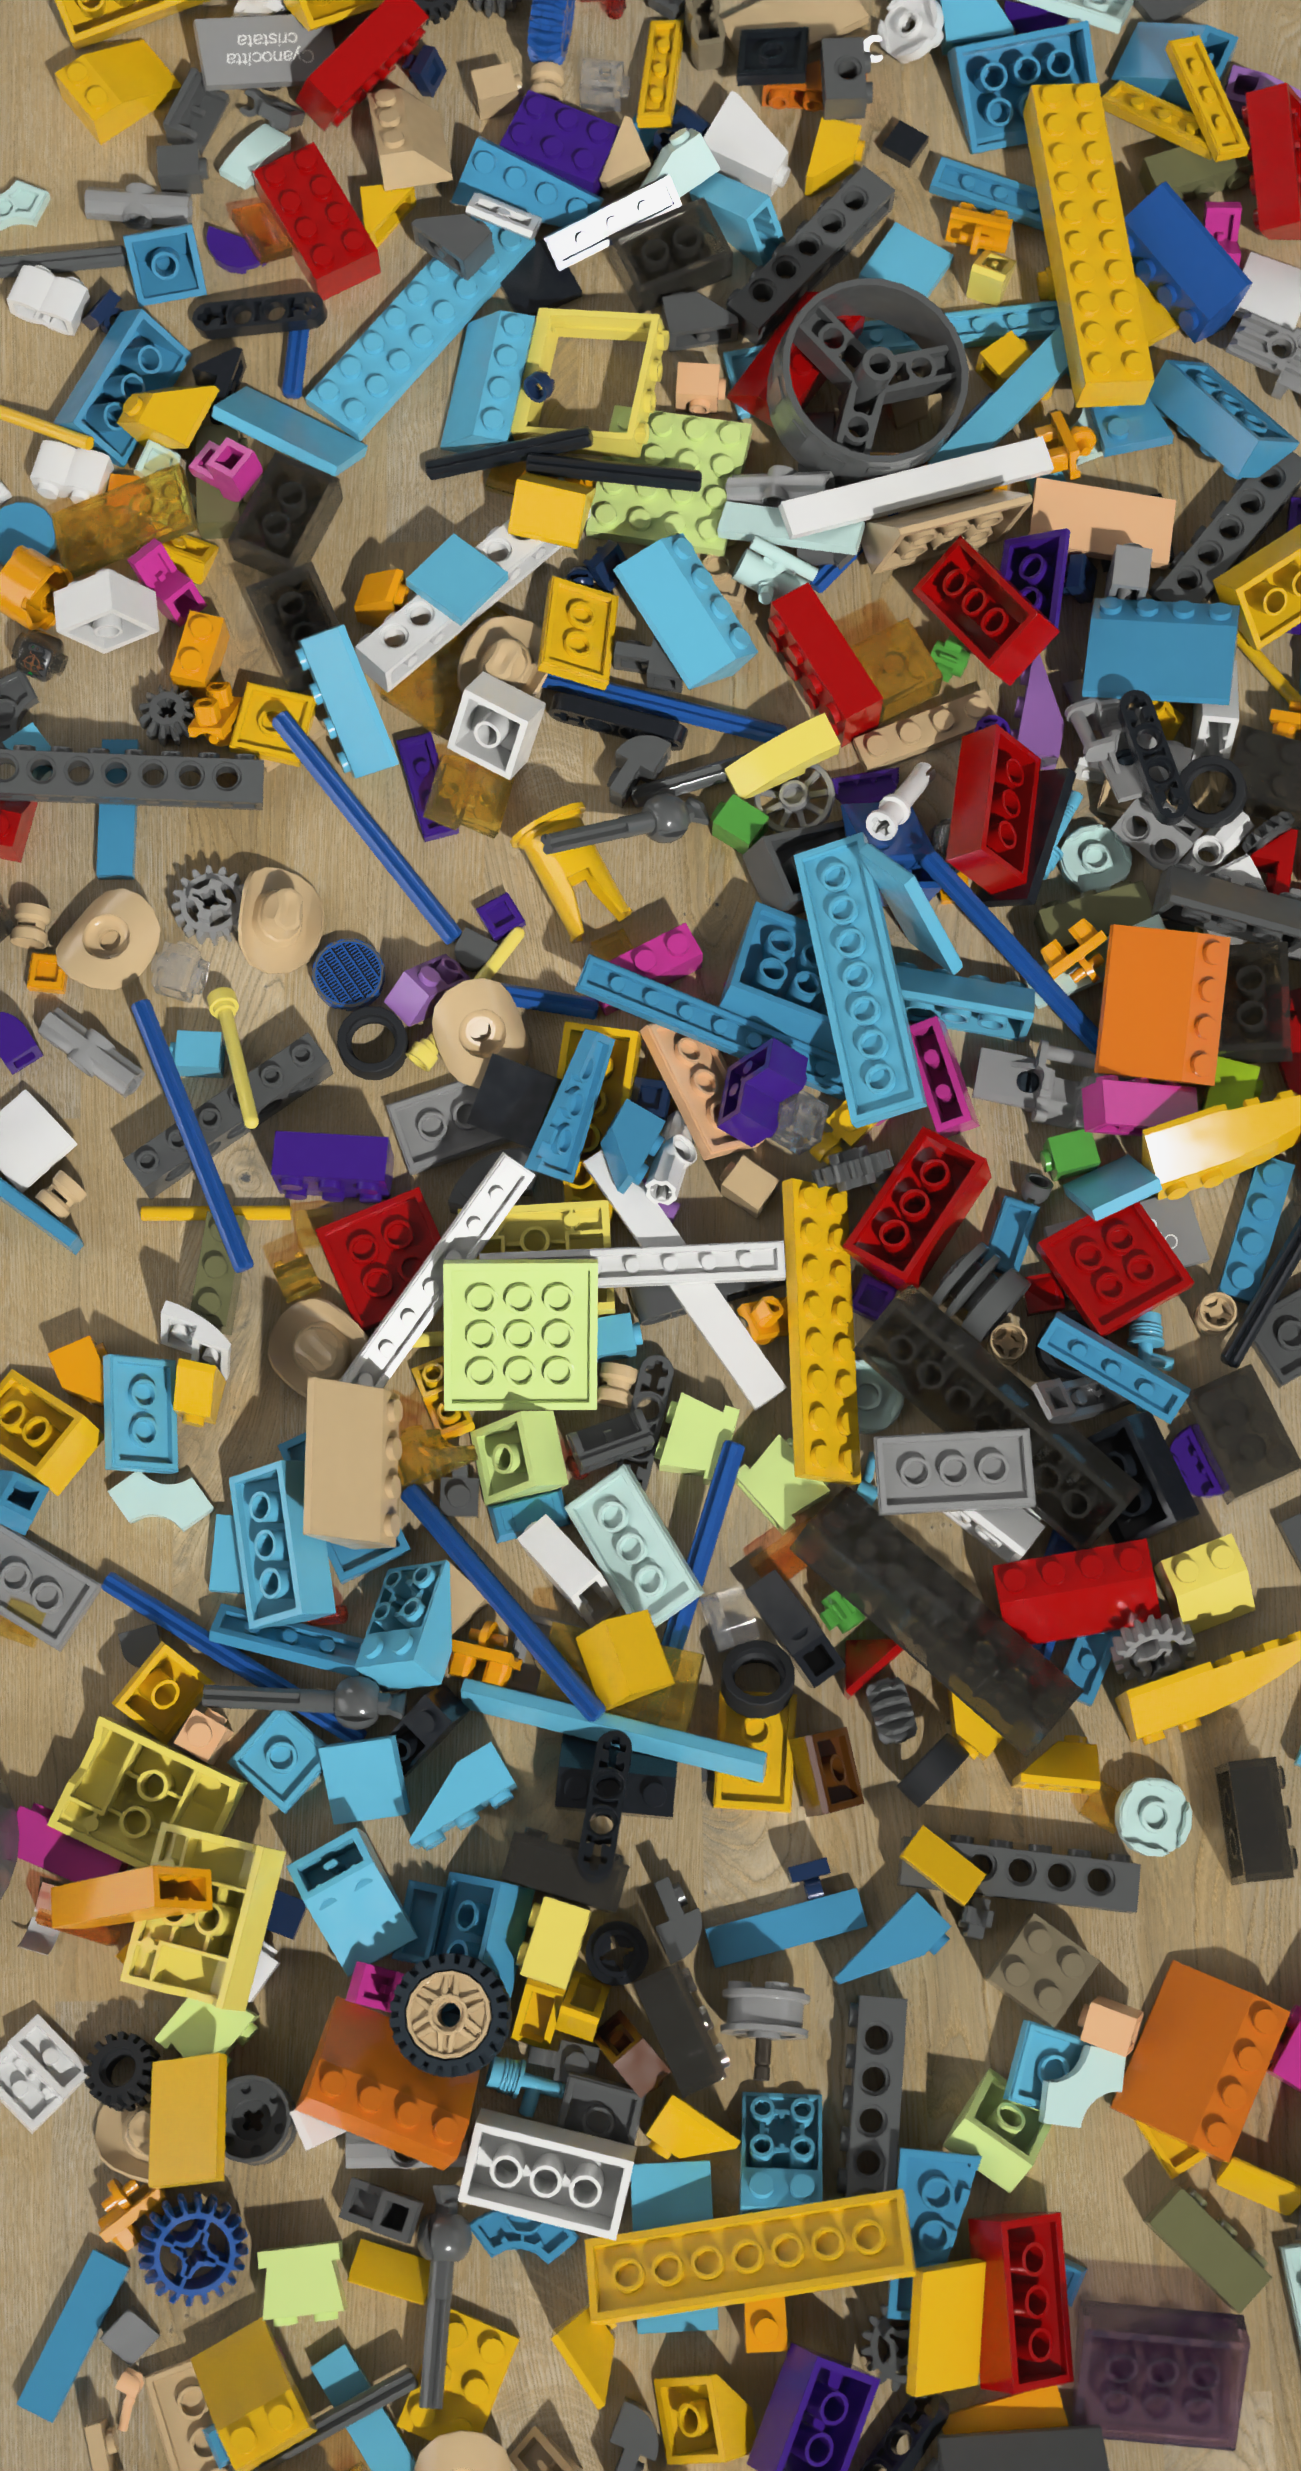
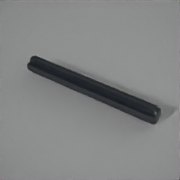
(508, 452)
(614, 472)
(1264, 1299)

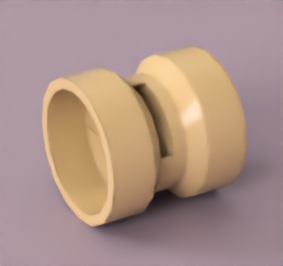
(548, 80)
(31, 926)
(66, 1189)
(1218, 1307)
(1008, 1337)
(616, 1382)

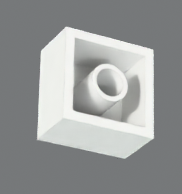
(106, 611)
(496, 725)

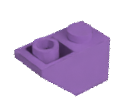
(423, 987)

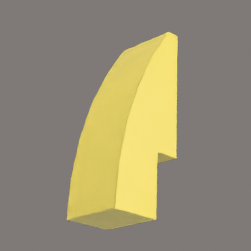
(783, 757)

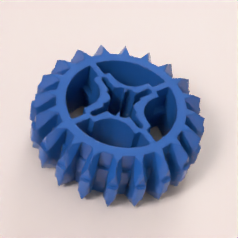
(550, 30)
(221, 2262)

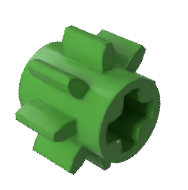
(950, 657)
(840, 1613)

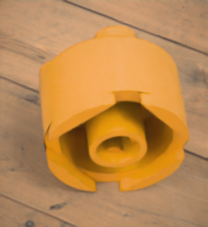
(28, 588)

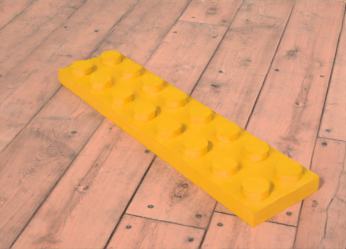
(821, 1333)
(749, 2257)

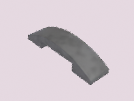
(1076, 1399)

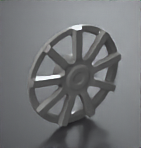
(795, 797)

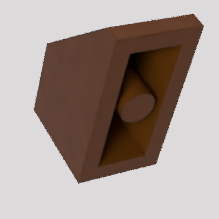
(631, 2054)

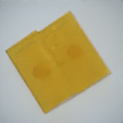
(468, 796)

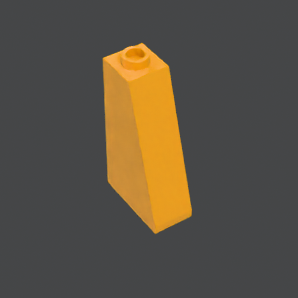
(131, 1897)

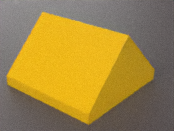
(550, 509)
(625, 1658)
(162, 1693)

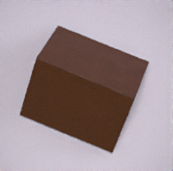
(826, 1772)

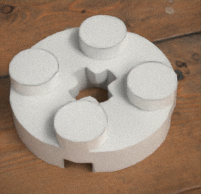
(921, 39)

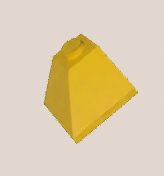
(167, 414)
(1063, 1767)
(687, 2132)
(588, 2352)
(703, 2420)

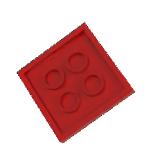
(379, 1253)
(1114, 1267)

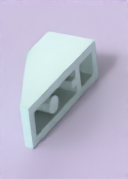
(685, 160)

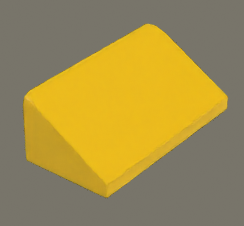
(192, 556)
(942, 1866)
(1259, 2186)
(390, 2271)

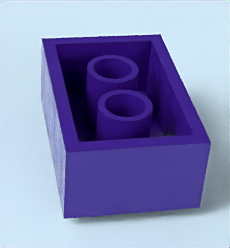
(561, 140)
(333, 1166)
(813, 2414)

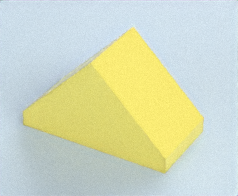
(990, 278)

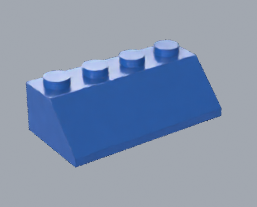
(1184, 264)

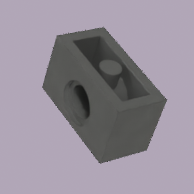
(840, 60)

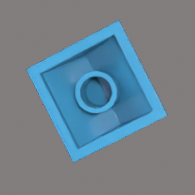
(165, 264)

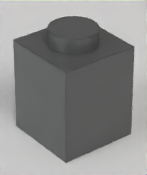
(181, 169)

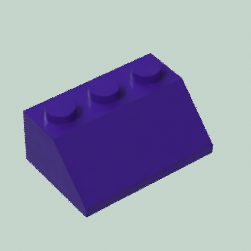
(1038, 569)

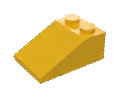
(116, 87)
(43, 1433)
(252, 2396)

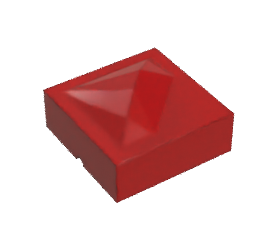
(1043, 1295)

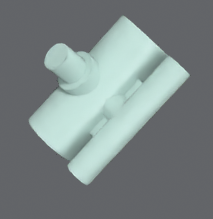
(772, 574)

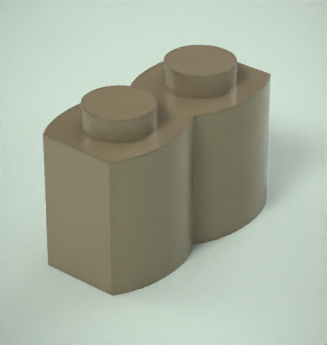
(706, 33)

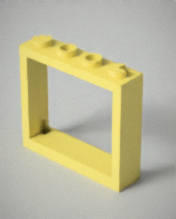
(596, 325)

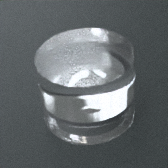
(729, 1617)

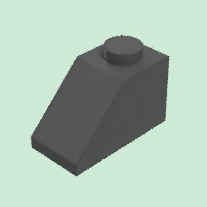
(455, 242)
(696, 321)

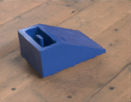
(905, 848)

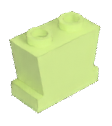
(695, 1437)
(775, 1488)
(204, 2029)
(302, 2282)

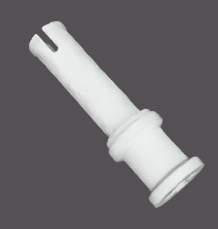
(895, 808)

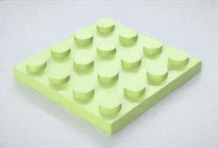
(651, 513)
(520, 1334)

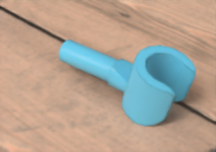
(865, 1489)

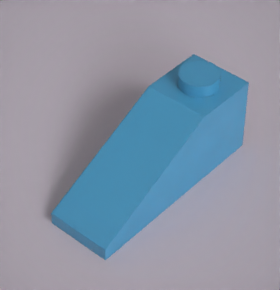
(905, 1936)

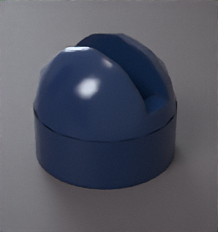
(533, 391)
(579, 571)

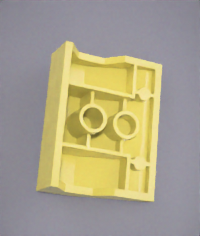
(557, 1228)
(133, 1786)
(213, 1951)

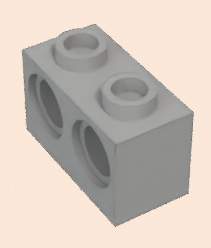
(1149, 839)

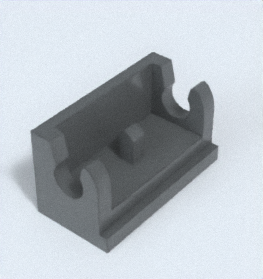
(194, 113)
(610, 1441)

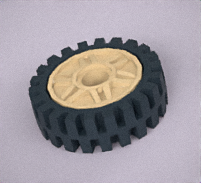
(419, 2023)

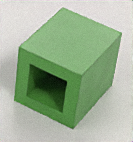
(738, 824)
(1069, 1155)

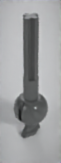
(661, 819)
(354, 1702)
(443, 2240)

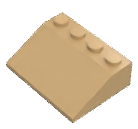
(931, 530)
(352, 1464)

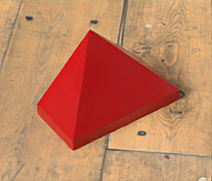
(865, 1660)

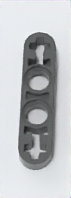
(656, 1423)

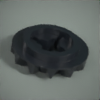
(626, 1936)

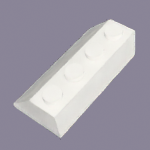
(1002, 1531)

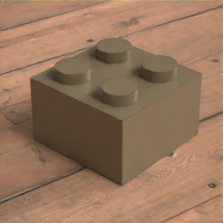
(1042, 1970)

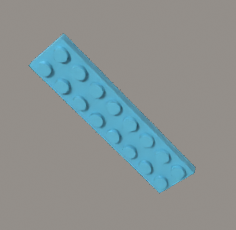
(410, 337)
(859, 982)

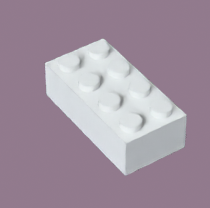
(547, 2174)

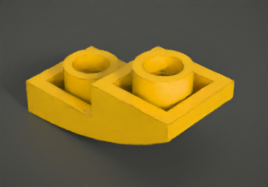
(431, 1386)

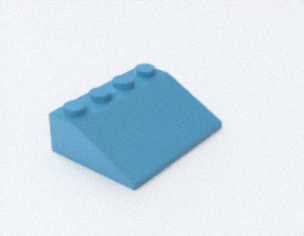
(996, 76)
(1162, 649)
(779, 979)

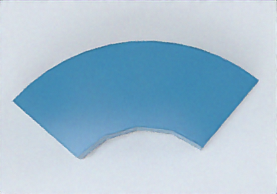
(505, 2231)

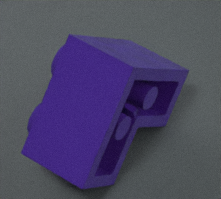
(757, 1087)

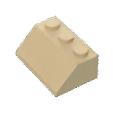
(407, 140)

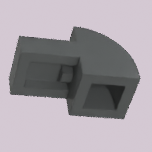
(648, 660)
(637, 760)
(682, 1930)
(381, 2210)
(637, 2435)

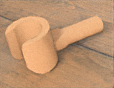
(131, 2385)

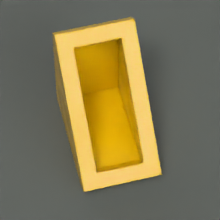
(385, 210)
(582, 2006)
(538, 2013)

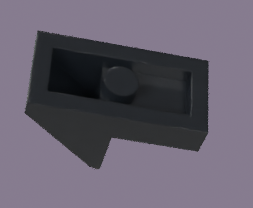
(222, 371)

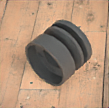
(980, 1292)
(259, 2096)

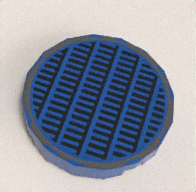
(348, 974)

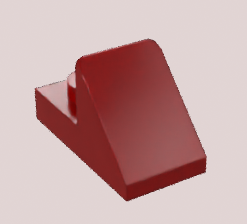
(1277, 861)

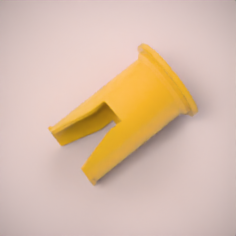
(569, 868)

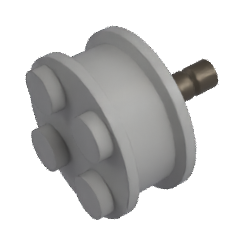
(765, 2016)

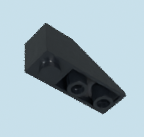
(794, 1629)
(427, 1726)

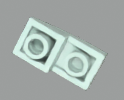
(252, 153)

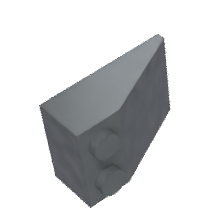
(774, 867)

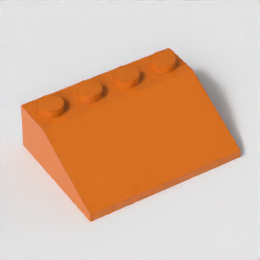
(1162, 1005)
(1200, 2061)
(377, 2093)

